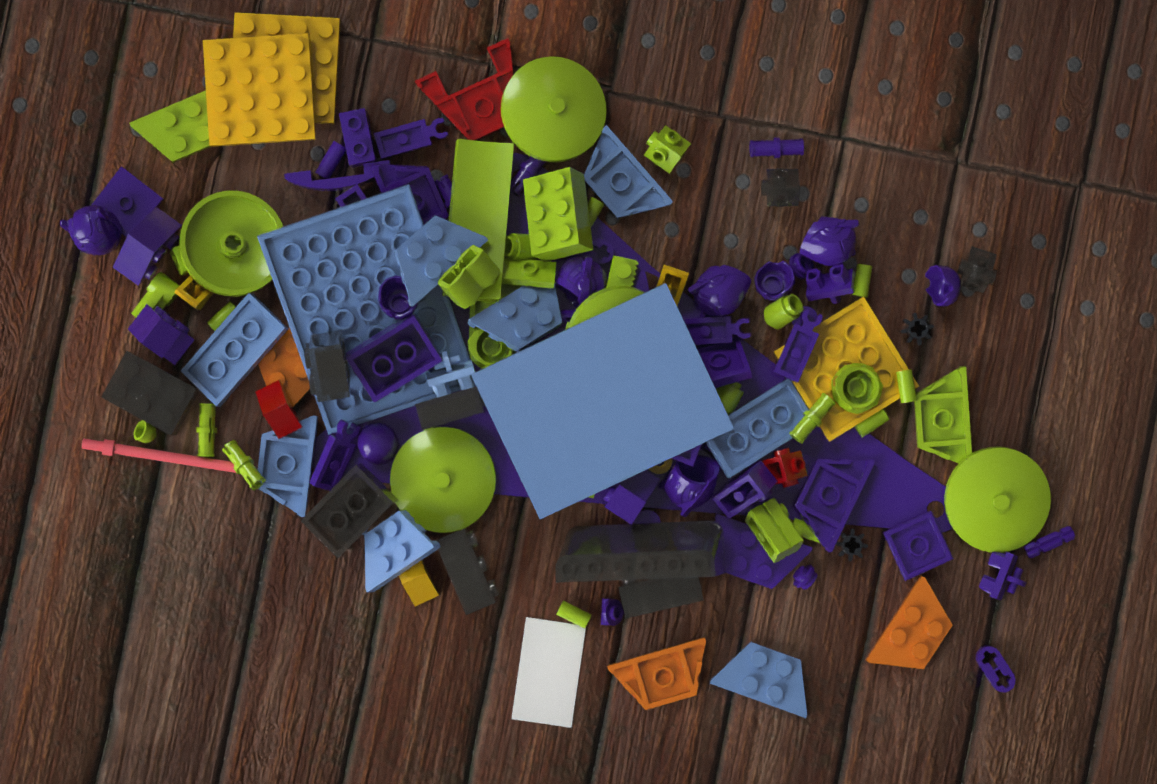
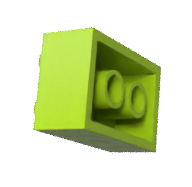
(557, 214)

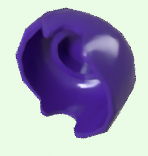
(774, 280)
(944, 285)
(394, 298)
(377, 443)

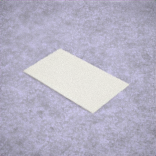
(548, 672)

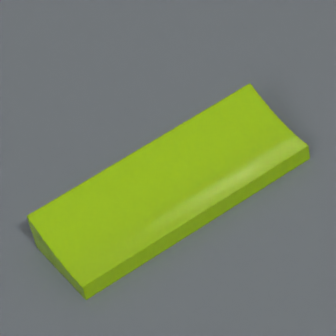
(482, 199)

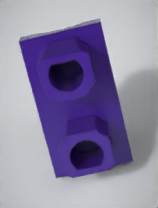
(831, 284)
(998, 586)

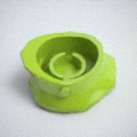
(485, 350)
(856, 387)

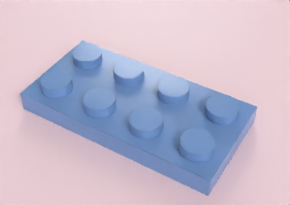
(234, 349)
(758, 428)

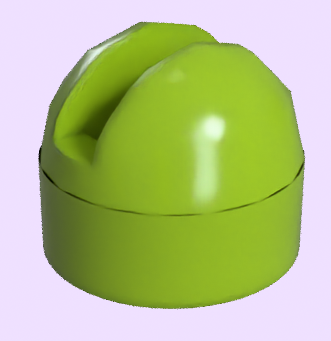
(144, 432)

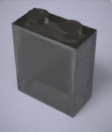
(450, 408)

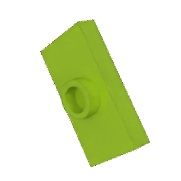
(529, 273)

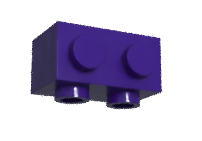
(745, 490)

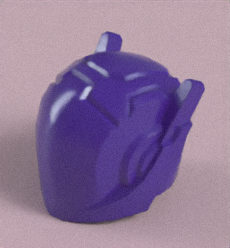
(94, 230)
(830, 241)
(580, 278)
(720, 290)
(689, 485)

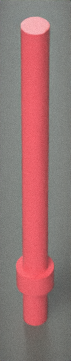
(110, 447)

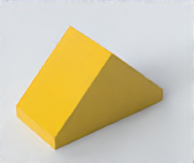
(675, 281)
(193, 293)
(418, 584)

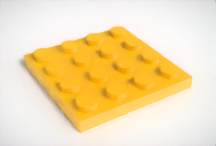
(324, 50)
(259, 89)
(845, 339)

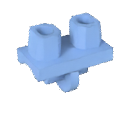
(439, 379)

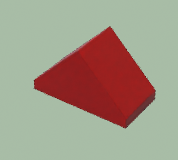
(278, 409)

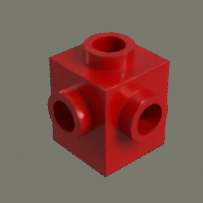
(786, 467)

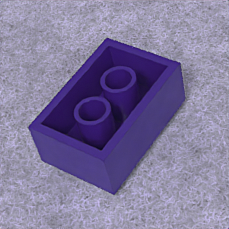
(393, 357)

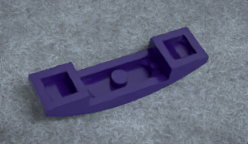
(306, 180)

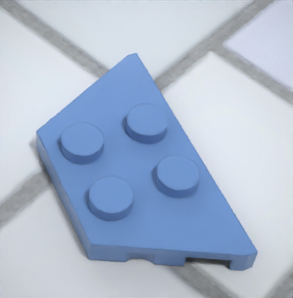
(621, 179)
(431, 253)
(521, 317)
(288, 465)
(394, 548)
(765, 677)

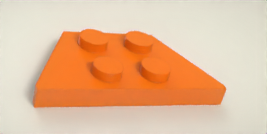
(286, 365)
(913, 631)
(662, 674)

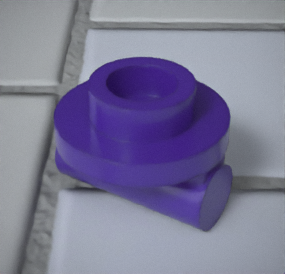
(611, 612)

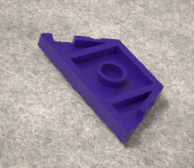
(421, 183)
(831, 495)
(748, 558)

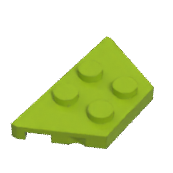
(177, 129)
(944, 417)

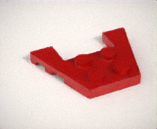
(477, 107)

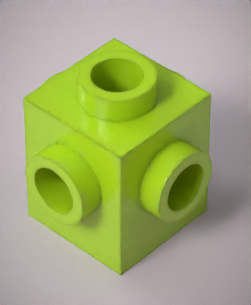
(666, 148)

